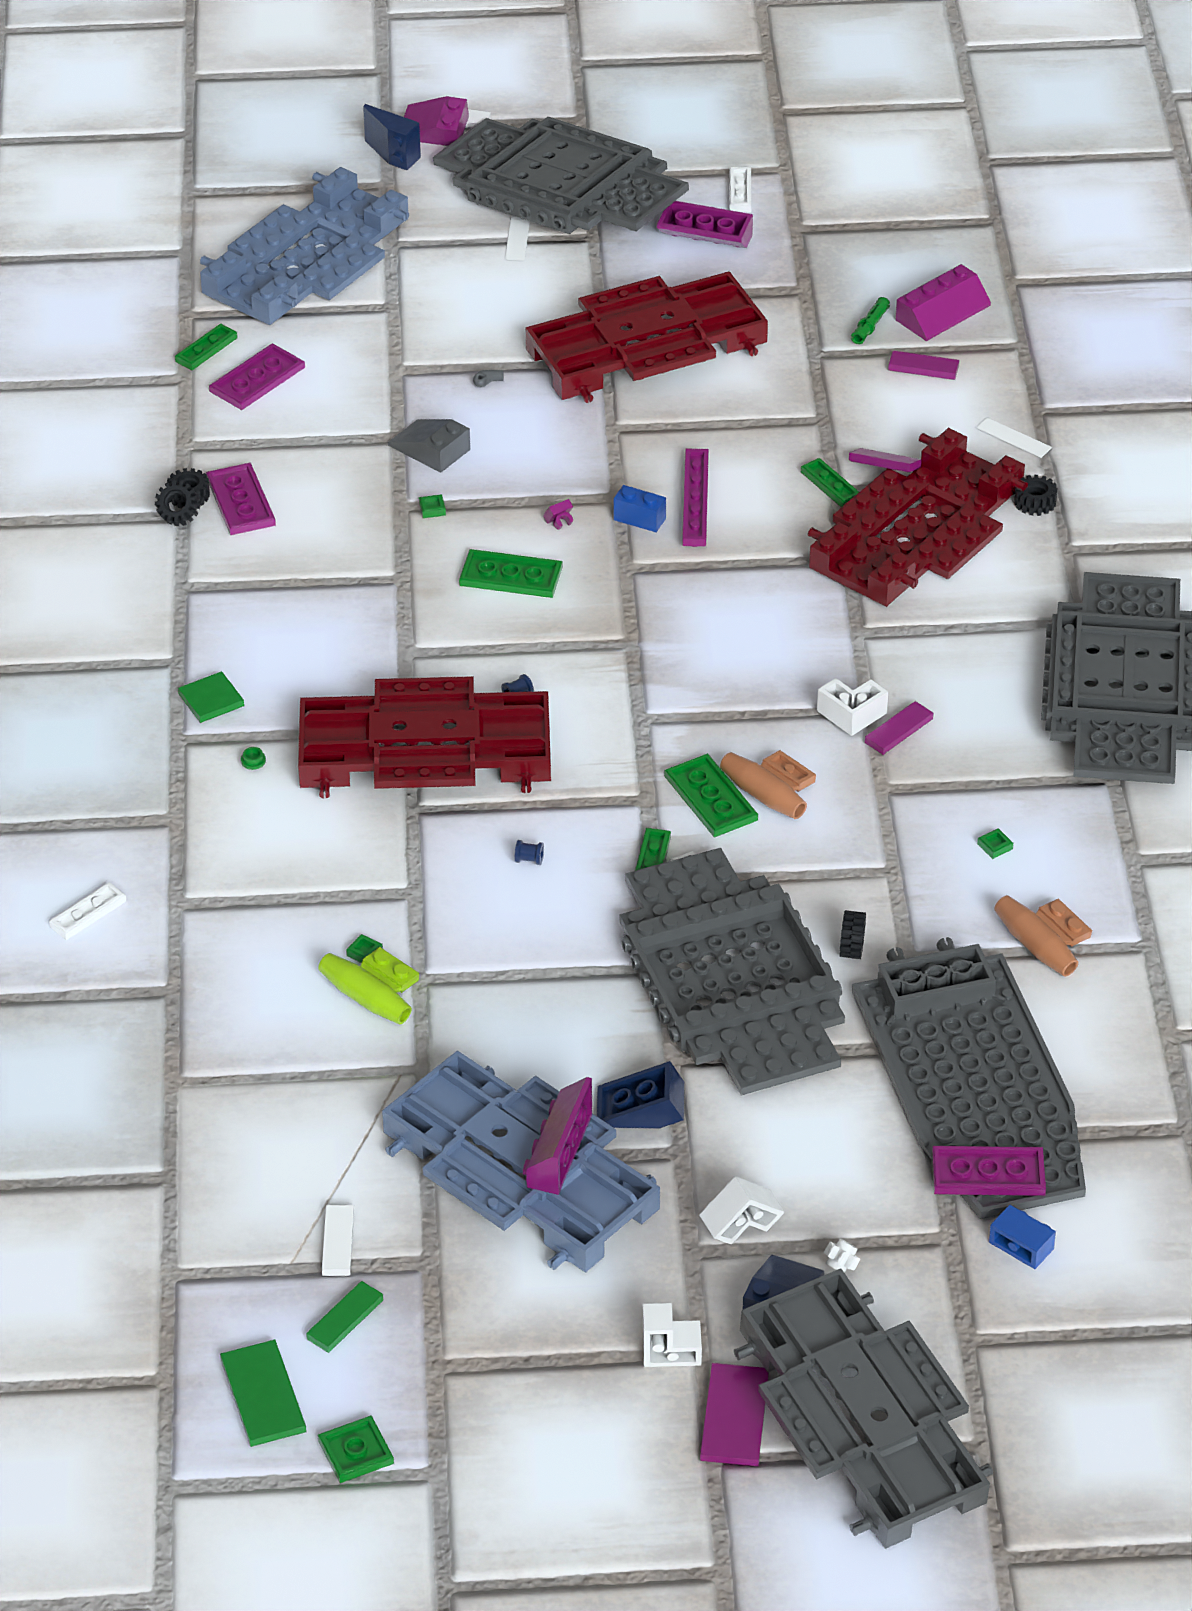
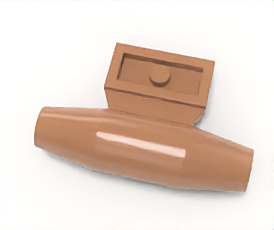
(772, 781)
(1045, 932)

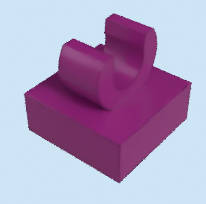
(557, 512)

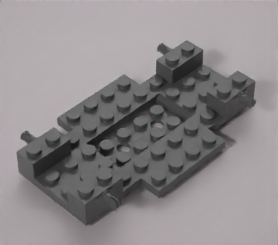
(915, 1455)

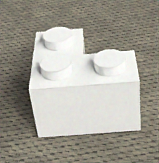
(852, 708)
(738, 1207)
(669, 1341)

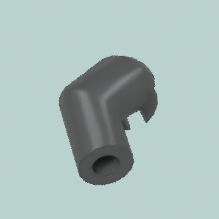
(484, 377)

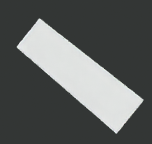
(517, 239)
(1014, 437)

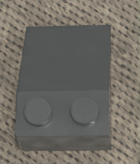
(433, 442)

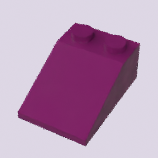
(440, 119)

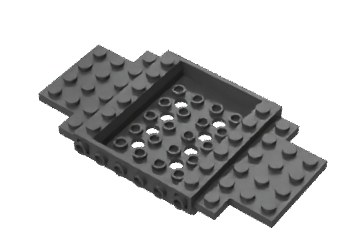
(617, 188)
(1123, 729)
(702, 910)

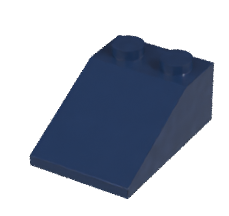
(392, 136)
(643, 1099)
(776, 1277)

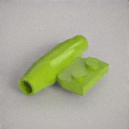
(373, 982)

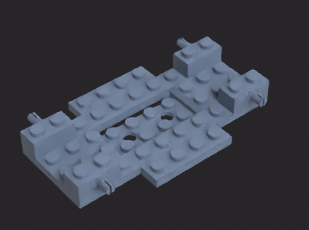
(339, 218)
(471, 1101)

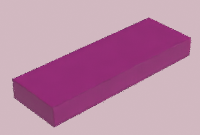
(923, 365)
(884, 460)
(899, 727)

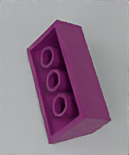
(707, 224)
(942, 302)
(560, 1137)

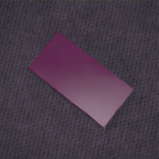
(256, 376)
(240, 498)
(988, 1170)
(734, 1415)

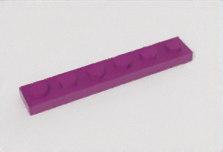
(695, 497)

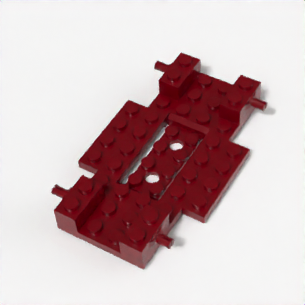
(593, 344)
(952, 486)
(346, 732)

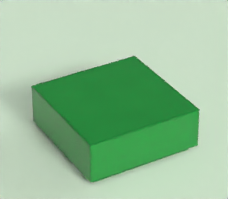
(432, 506)
(995, 843)
(362, 947)

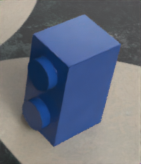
(639, 508)
(1022, 1236)

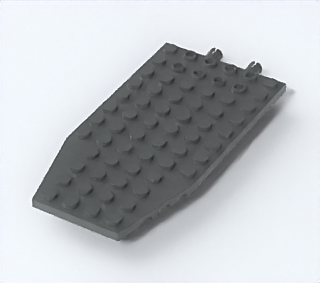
(972, 1064)

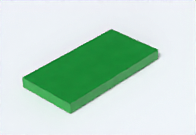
(511, 573)
(711, 795)
(263, 1393)

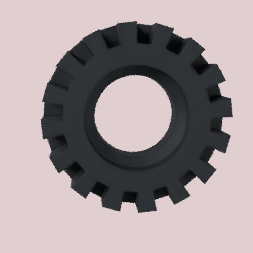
(196, 480)
(168, 493)
(1038, 497)
(852, 934)

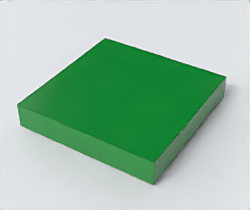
(211, 697)
(355, 1449)

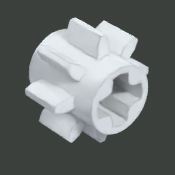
(841, 1255)

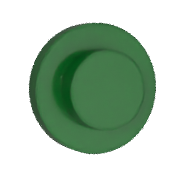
(253, 758)

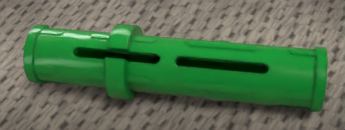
(867, 324)

